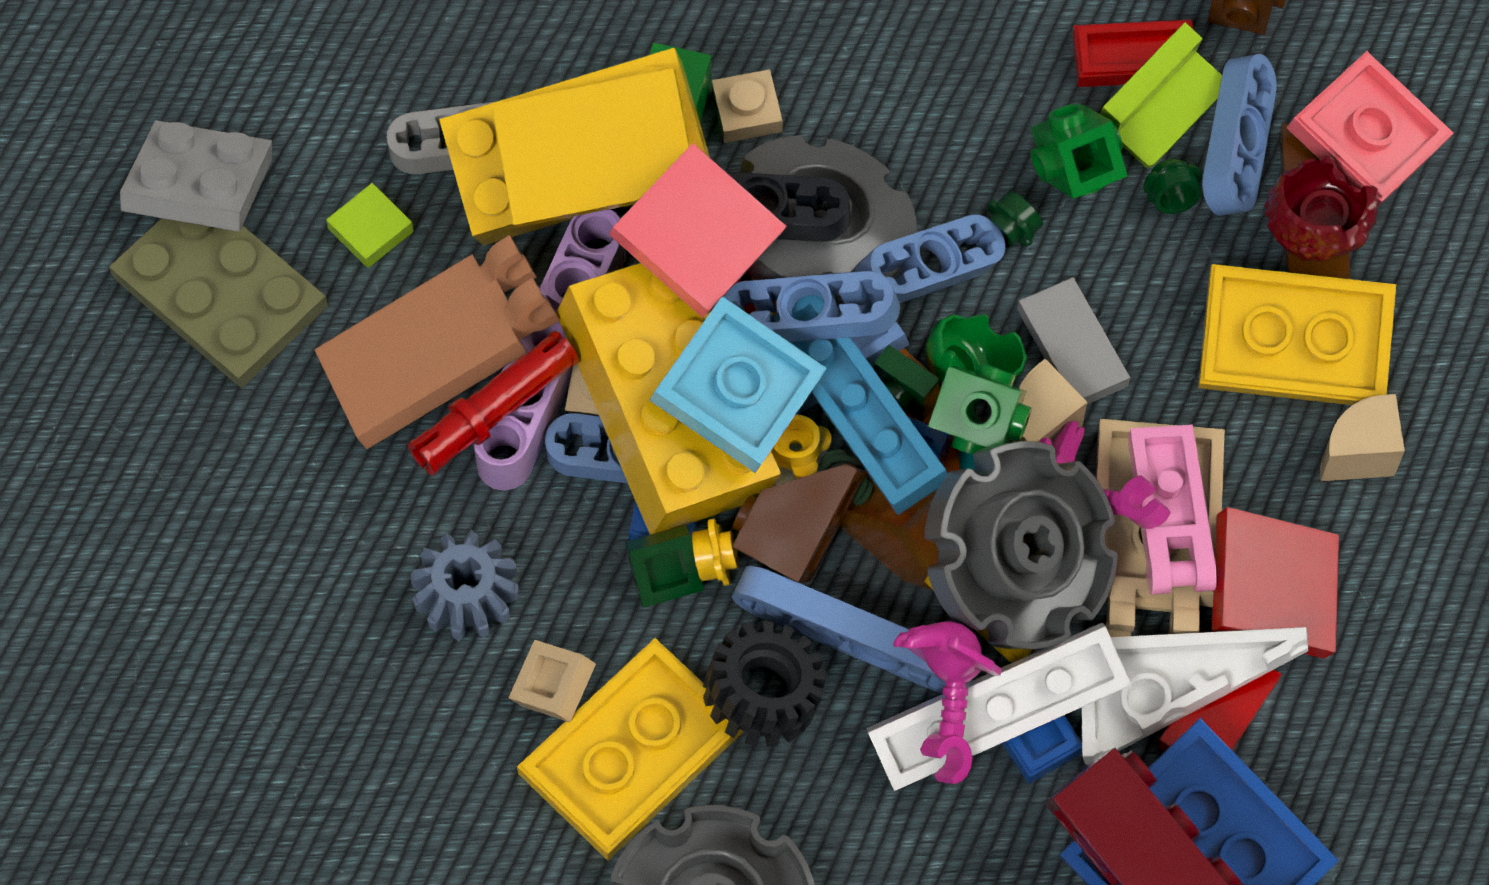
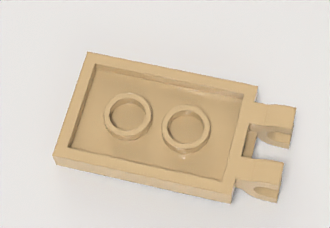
(1125, 537)

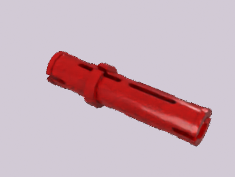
(482, 411)

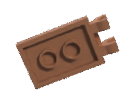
(435, 342)

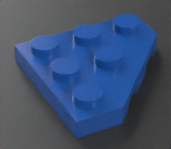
(1233, 814)

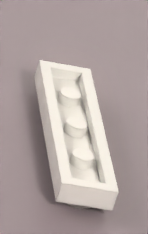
(1005, 705)

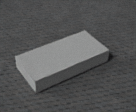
(1073, 340)

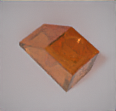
(892, 537)

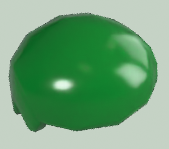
(971, 341)

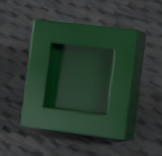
(907, 382)
(663, 566)

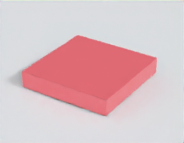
(1370, 127)
(697, 230)

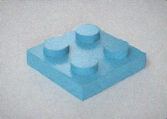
(738, 384)

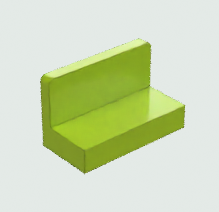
(1164, 98)

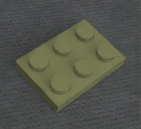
(220, 293)

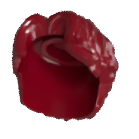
(1318, 212)

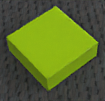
(370, 225)

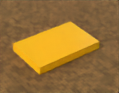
(589, 145)
(1296, 335)
(628, 750)

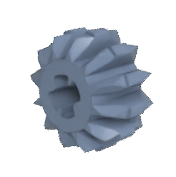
(467, 605)

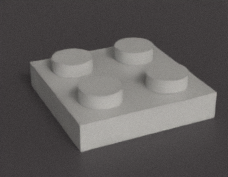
(196, 175)

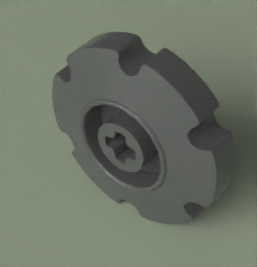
(876, 209)
(1021, 545)
(711, 849)

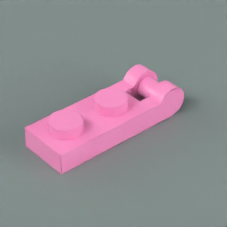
(1171, 463)

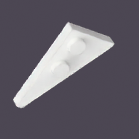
(1178, 676)

